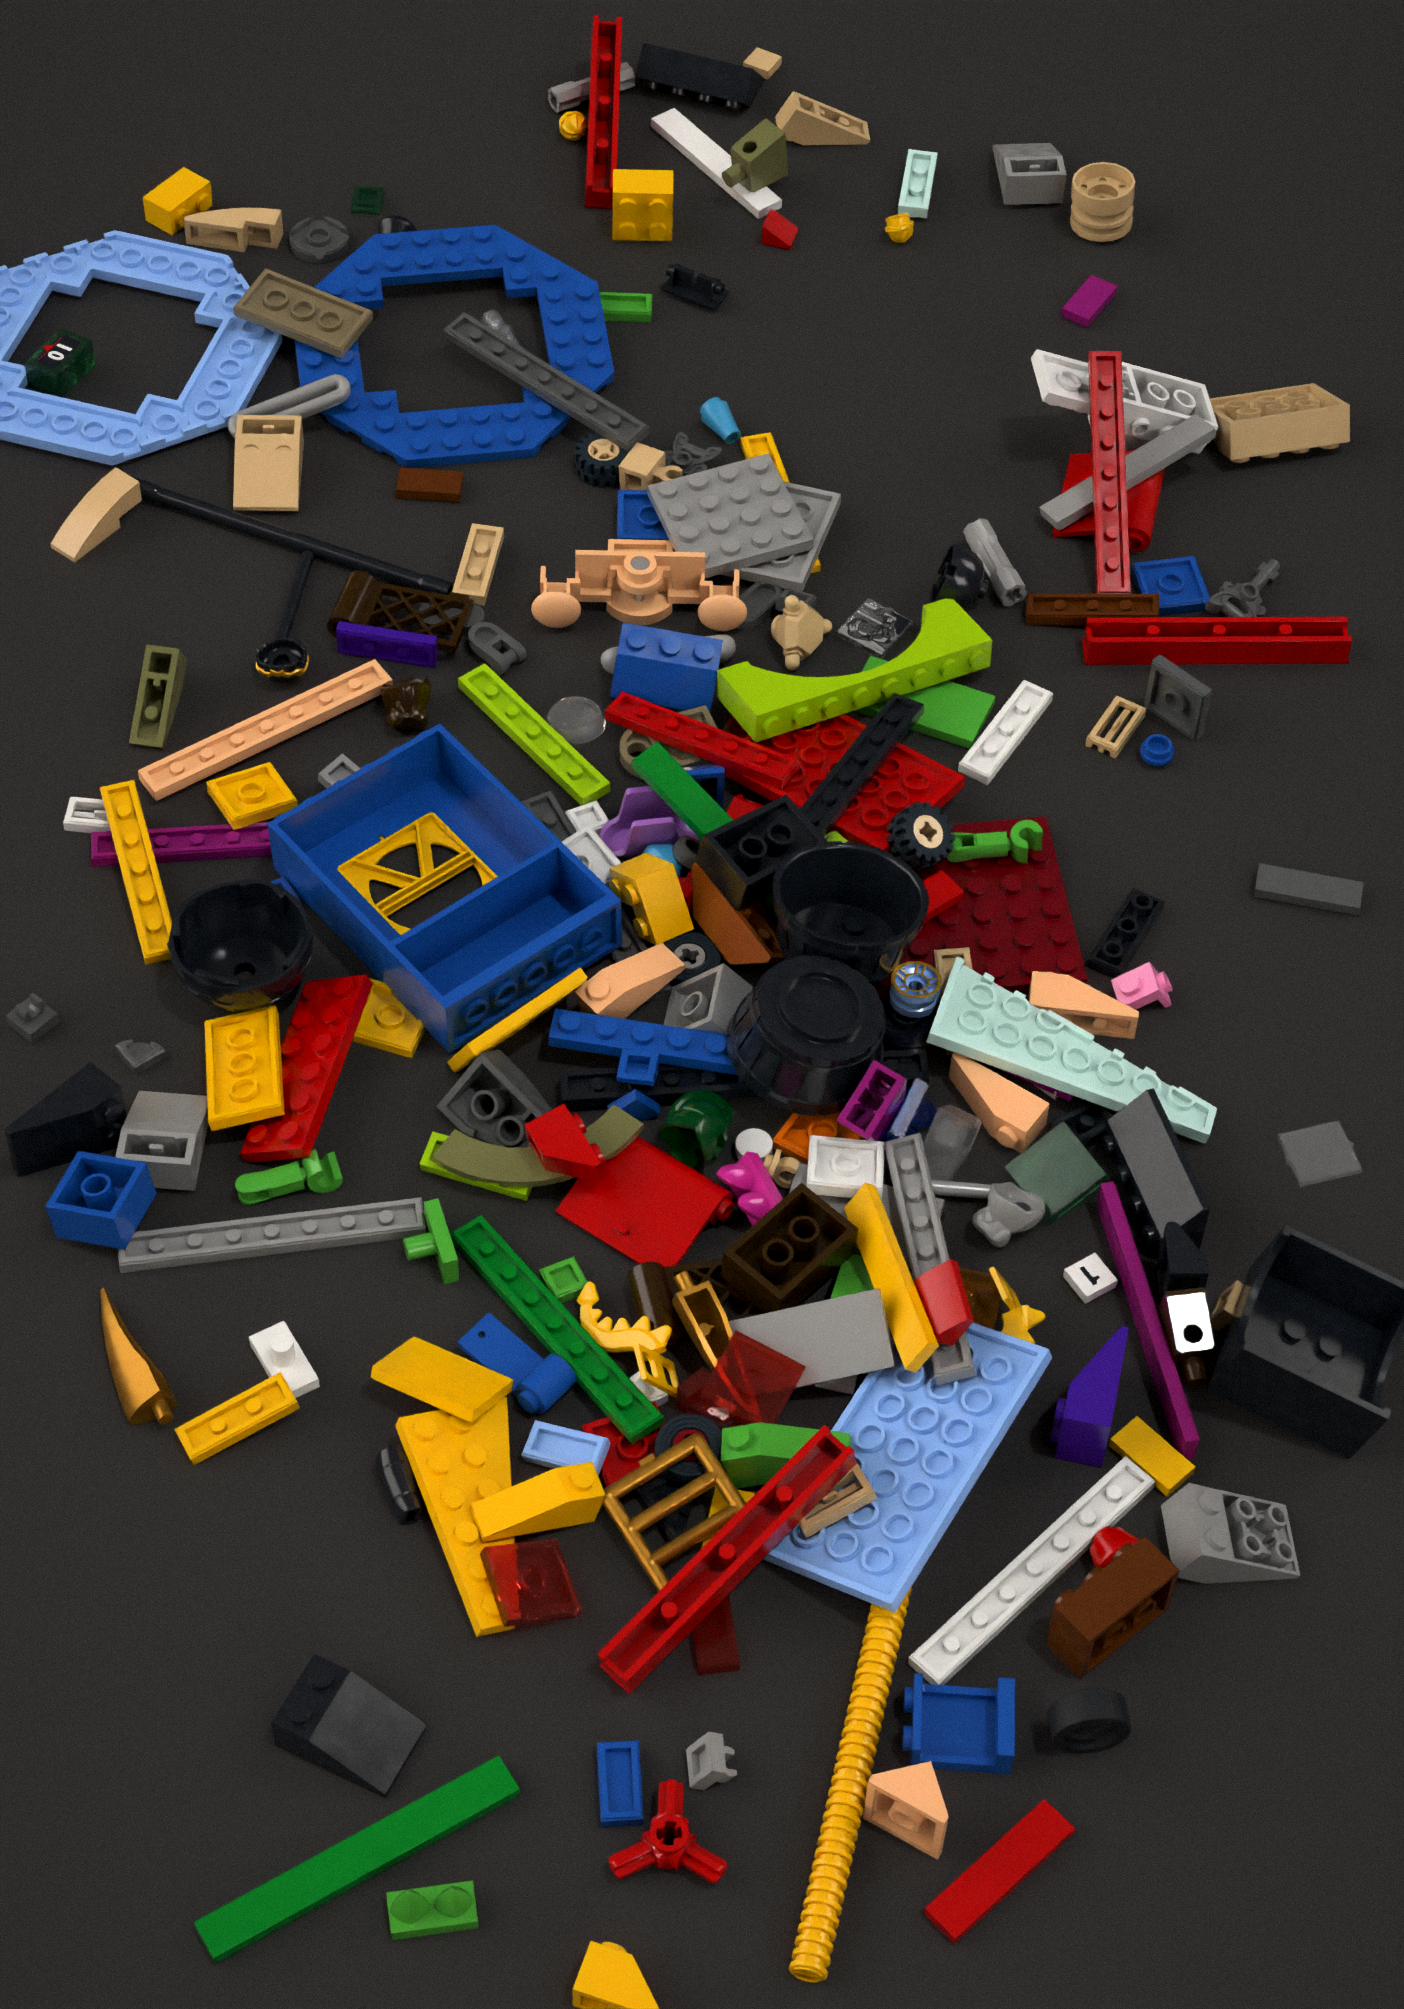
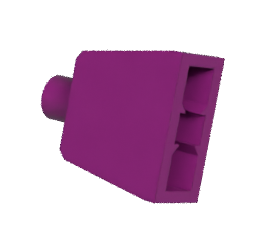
(874, 1102)

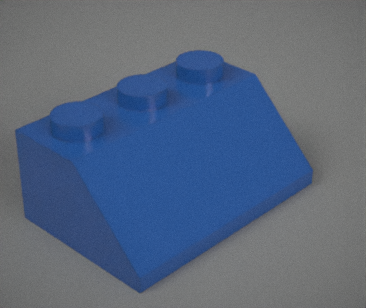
(666, 667)

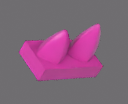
(751, 1186)

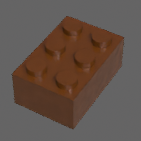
(1111, 1606)

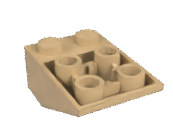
(268, 462)

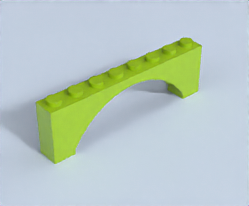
(779, 703)

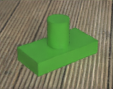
(435, 1242)

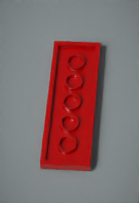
(311, 1066)

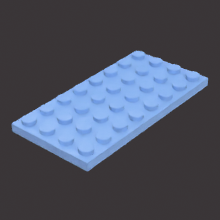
(922, 1457)

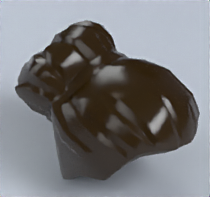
(407, 703)

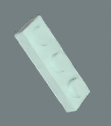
(917, 183)

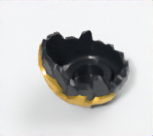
(282, 660)

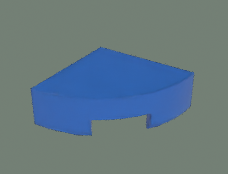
(637, 1105)

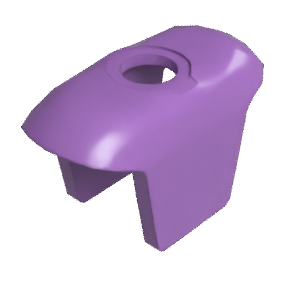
(642, 822)

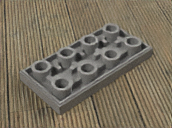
(827, 1336)

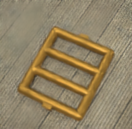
(651, 1467)

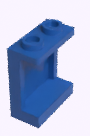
(961, 1726)

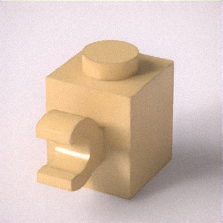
(645, 467)

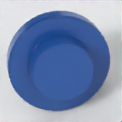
(1157, 750)

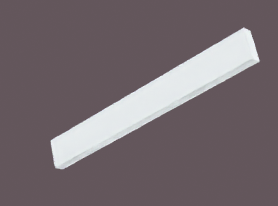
(1030, 1573)

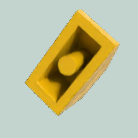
(611, 1980)

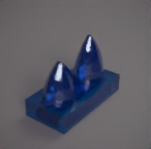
(913, 1108)

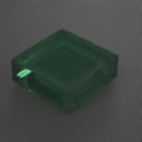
(367, 200)

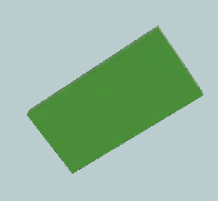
(950, 710)

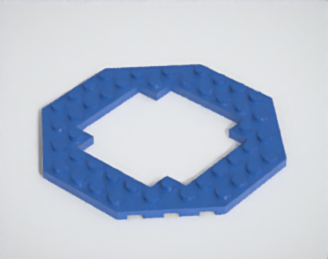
(570, 324)

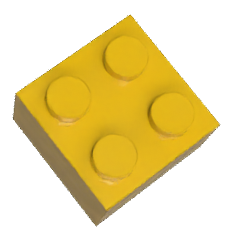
(642, 205)

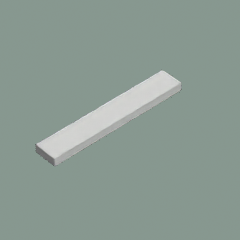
(711, 160)

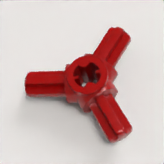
(668, 1825)

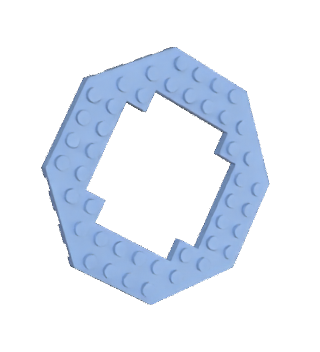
(215, 390)

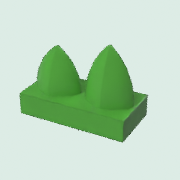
(432, 1910)

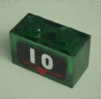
(60, 363)

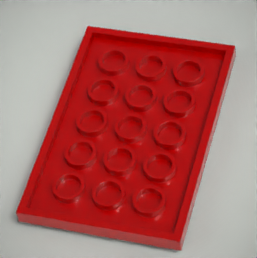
(899, 782)

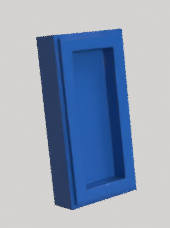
(619, 1784)

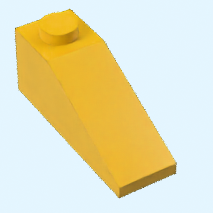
(543, 1503)

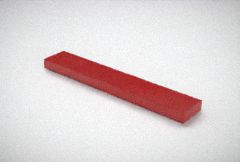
(702, 740)

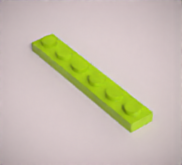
(534, 735)

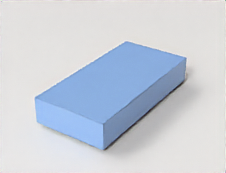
(561, 1447)

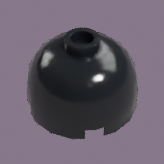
(960, 577)

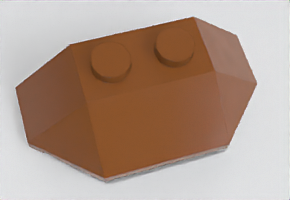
(741, 935)

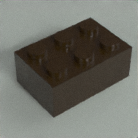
(789, 1251)

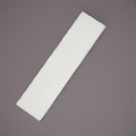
(1005, 732)

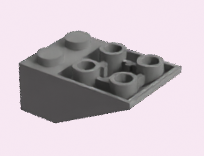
(1030, 173)
(166, 1135)
(1228, 1537)

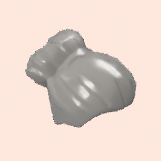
(1008, 1212)

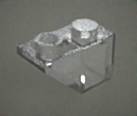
(949, 1141)

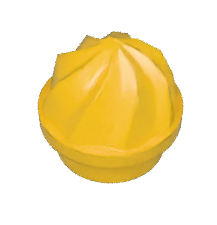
(572, 125)
(899, 227)

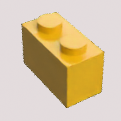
(175, 198)

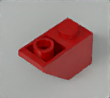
(562, 1146)

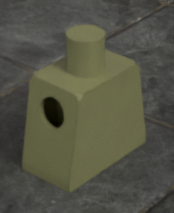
(758, 158)

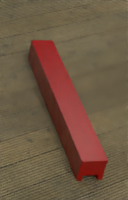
(603, 112)
(1217, 640)
(726, 1560)

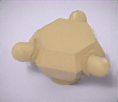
(798, 631)

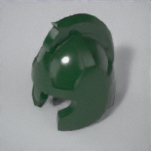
(699, 1123)

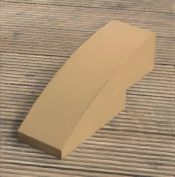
(235, 228)
(97, 515)

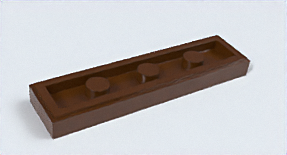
(1076, 608)

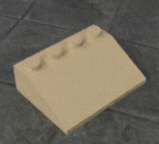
(1279, 422)

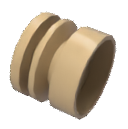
(1102, 201)

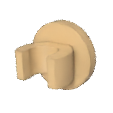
(777, 1166)

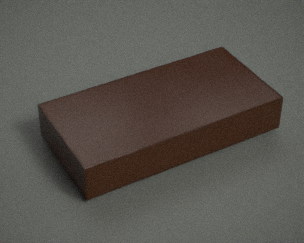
(429, 484)

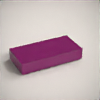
(1089, 301)

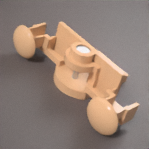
(639, 587)

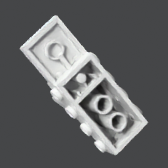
(1150, 398)

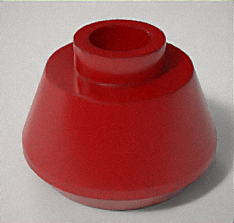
(1107, 1543)

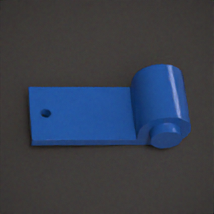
(536, 1380)

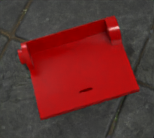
(1141, 504)
(652, 1199)

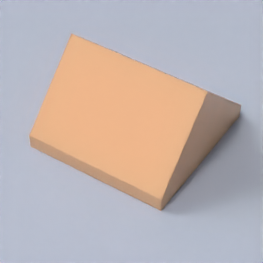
(909, 1806)

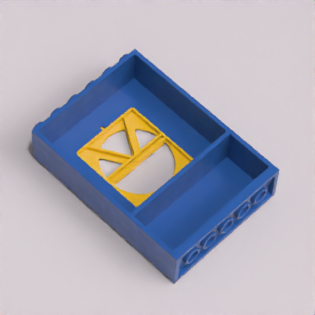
(485, 953)

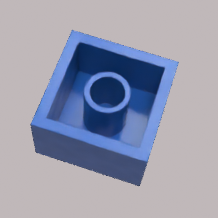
(101, 1200)

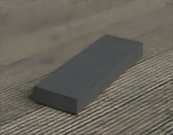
(1308, 889)

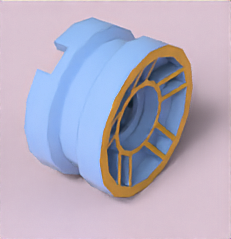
(915, 989)

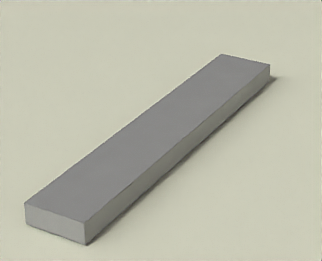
(1139, 466)

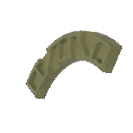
(520, 1165)

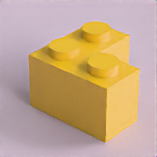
(655, 895)

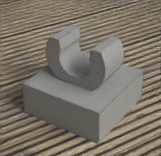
(708, 1761)

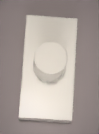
(281, 1353)

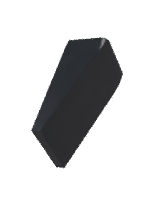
(1085, 1122)

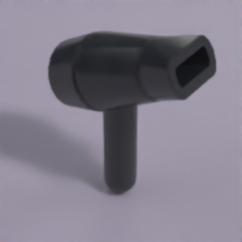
(399, 1484)

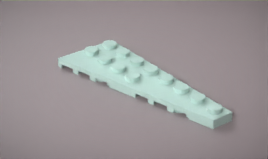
(1038, 1044)

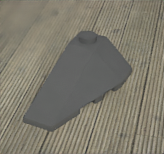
(494, 1101)

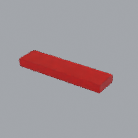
(999, 1871)

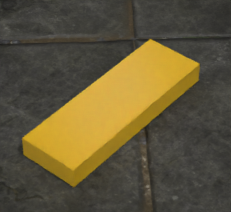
(237, 1418)

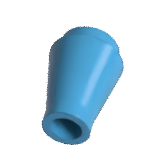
(718, 417)

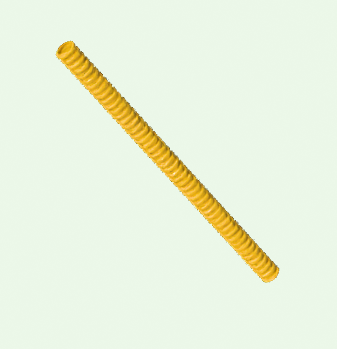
(847, 1794)

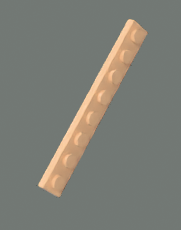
(264, 730)

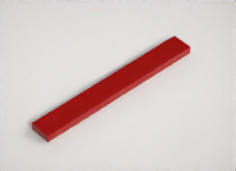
(1109, 472)

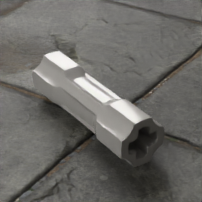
(573, 93)
(1003, 576)

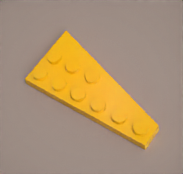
(454, 1468)

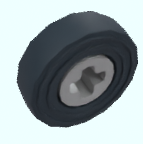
(697, 948)

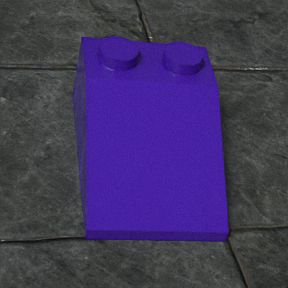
(1086, 1414)

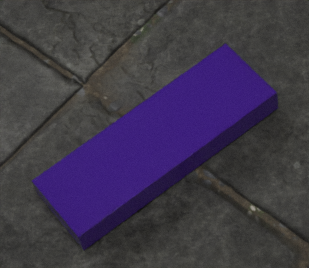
(387, 644)

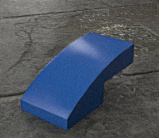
(638, 1067)

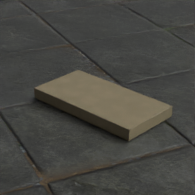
(303, 313)

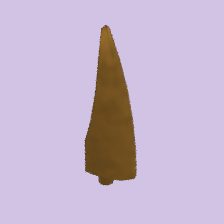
(702, 1317)
(137, 1380)

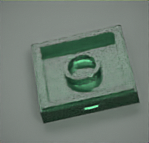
(1057, 1171)

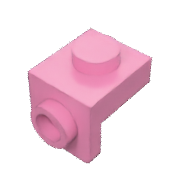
(1142, 987)

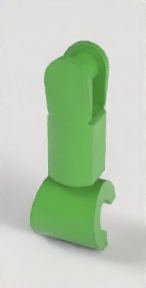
(997, 844)
(321, 1177)

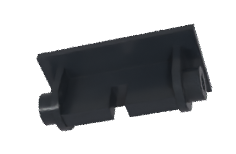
(700, 290)

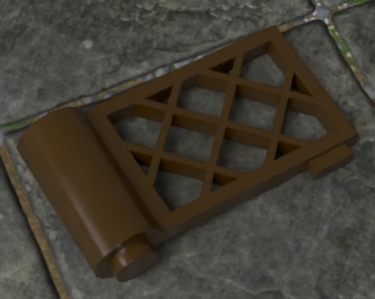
(363, 595)
(655, 1288)

